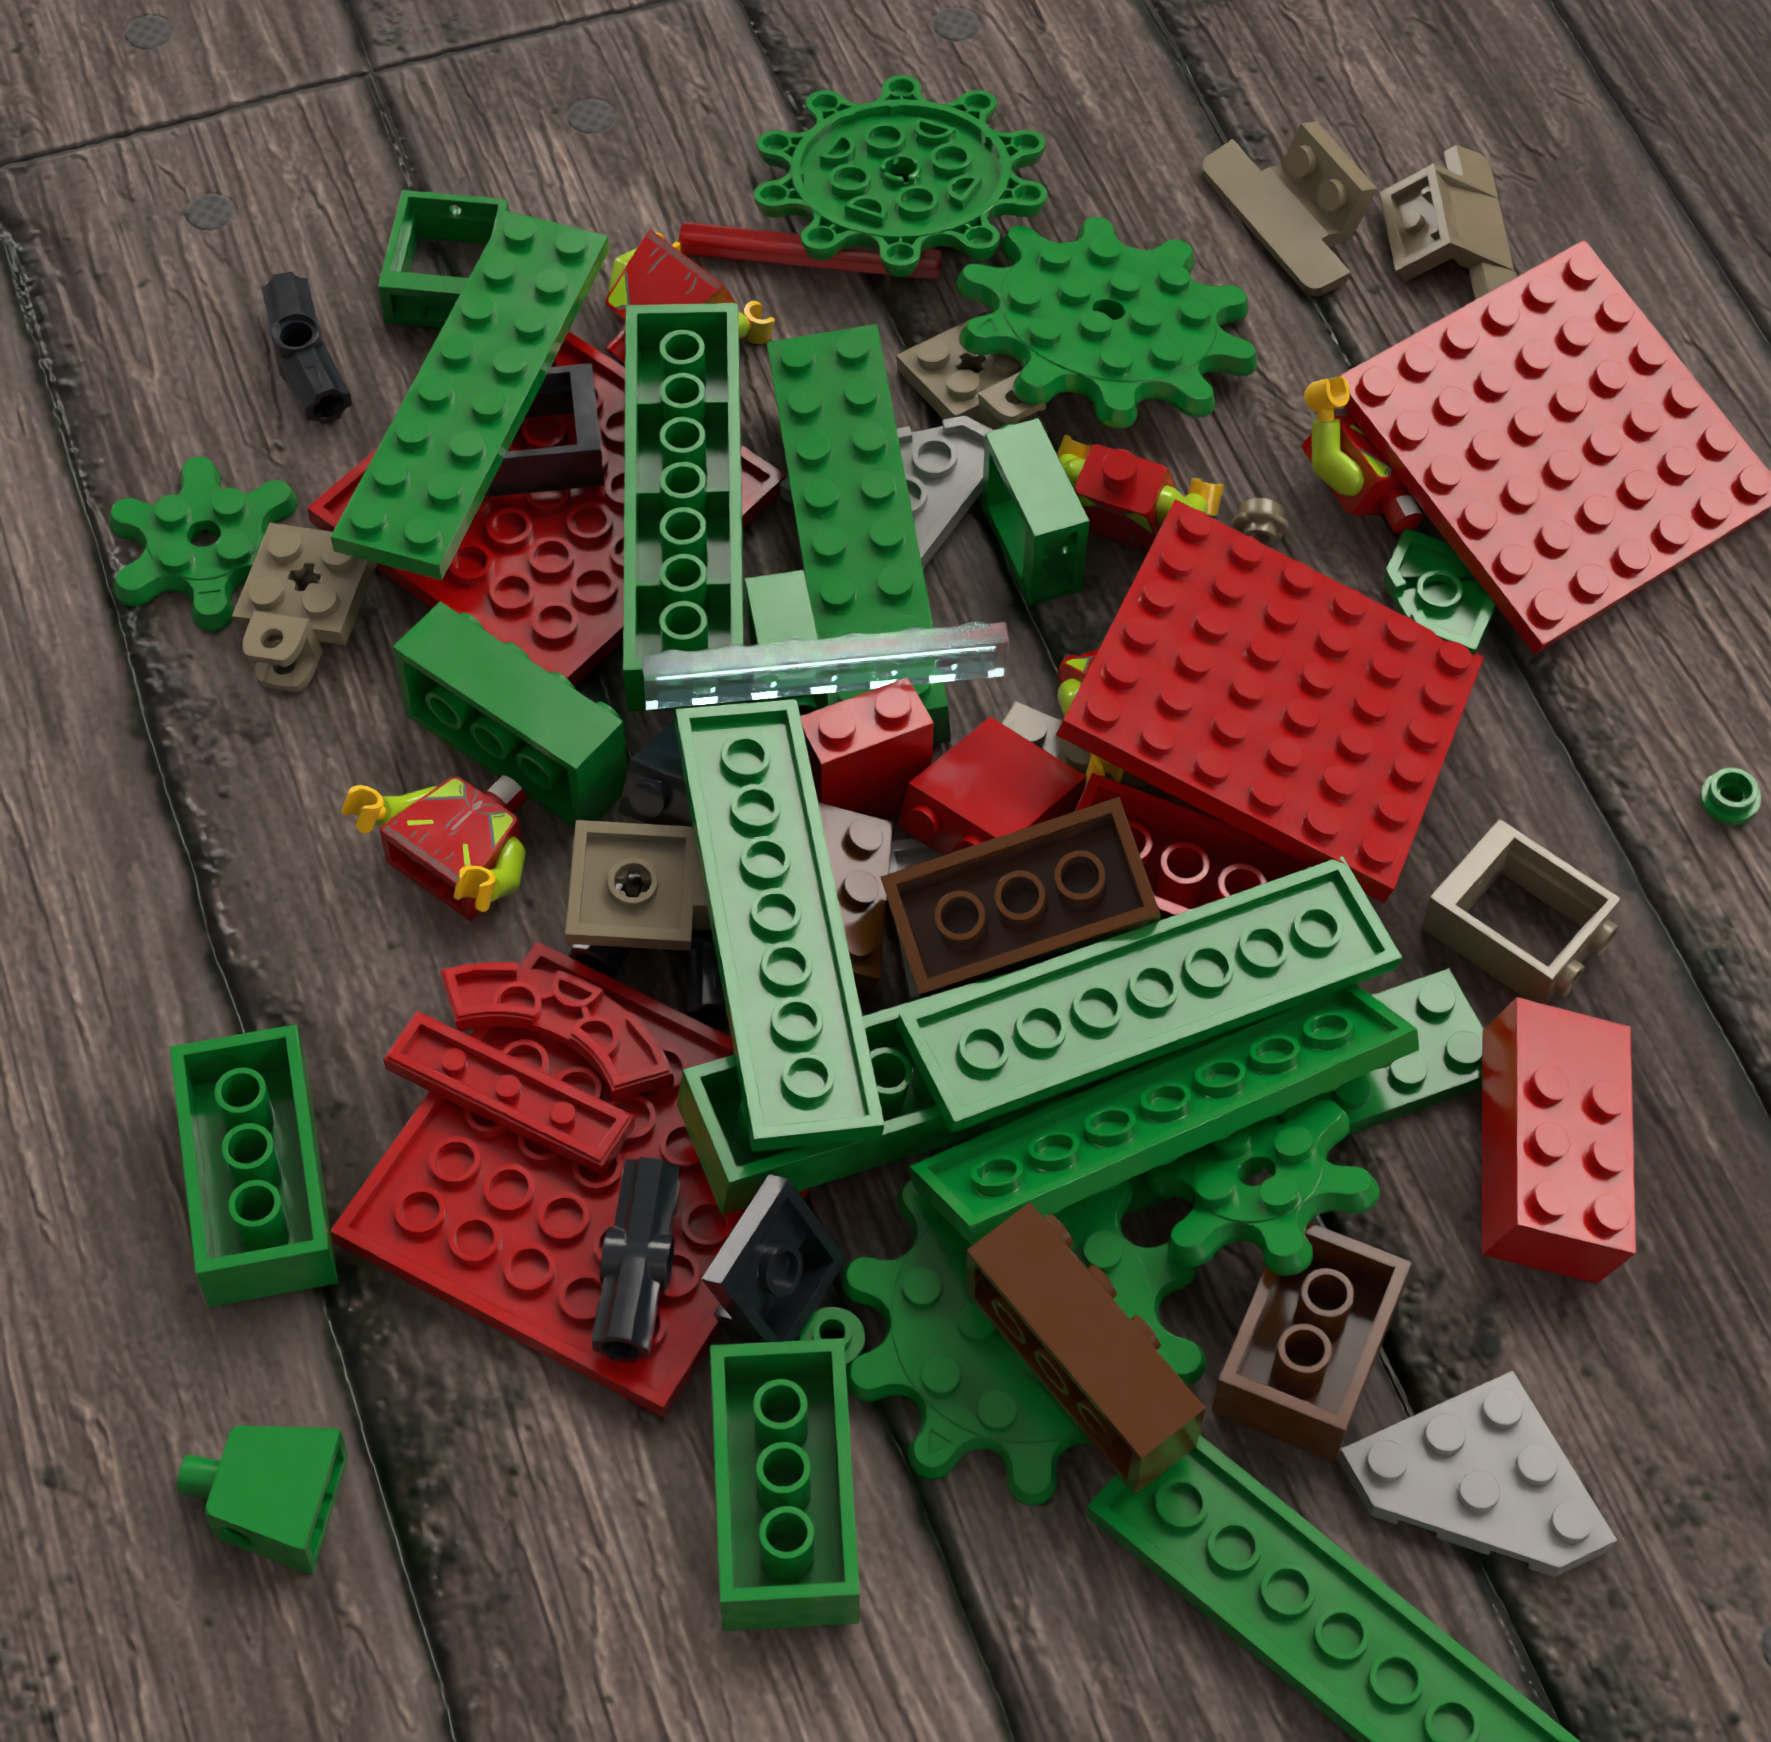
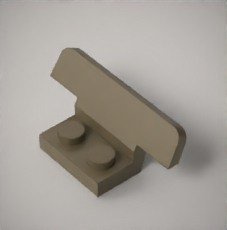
(1298, 205)
(1449, 216)

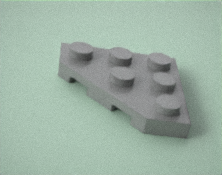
(941, 476)
(1482, 1479)

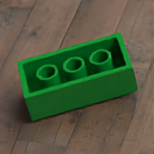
(512, 715)
(252, 1166)
(784, 1485)

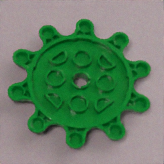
(948, 153)
(1153, 349)
(962, 1369)

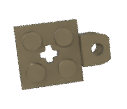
(940, 377)
(289, 623)
(657, 918)

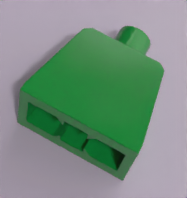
(270, 1490)

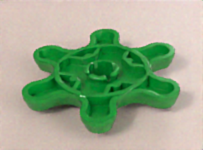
(168, 528)
(1280, 1208)

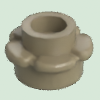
(1261, 520)

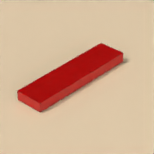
(509, 1093)

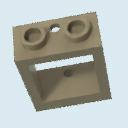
(1544, 876)

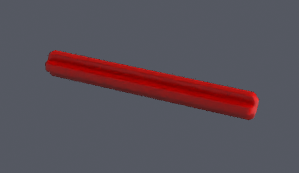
(787, 250)

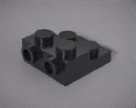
(772, 1267)

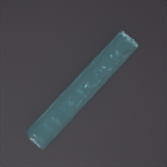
(824, 665)

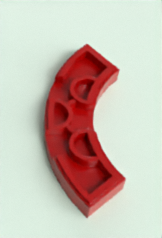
(565, 1010)

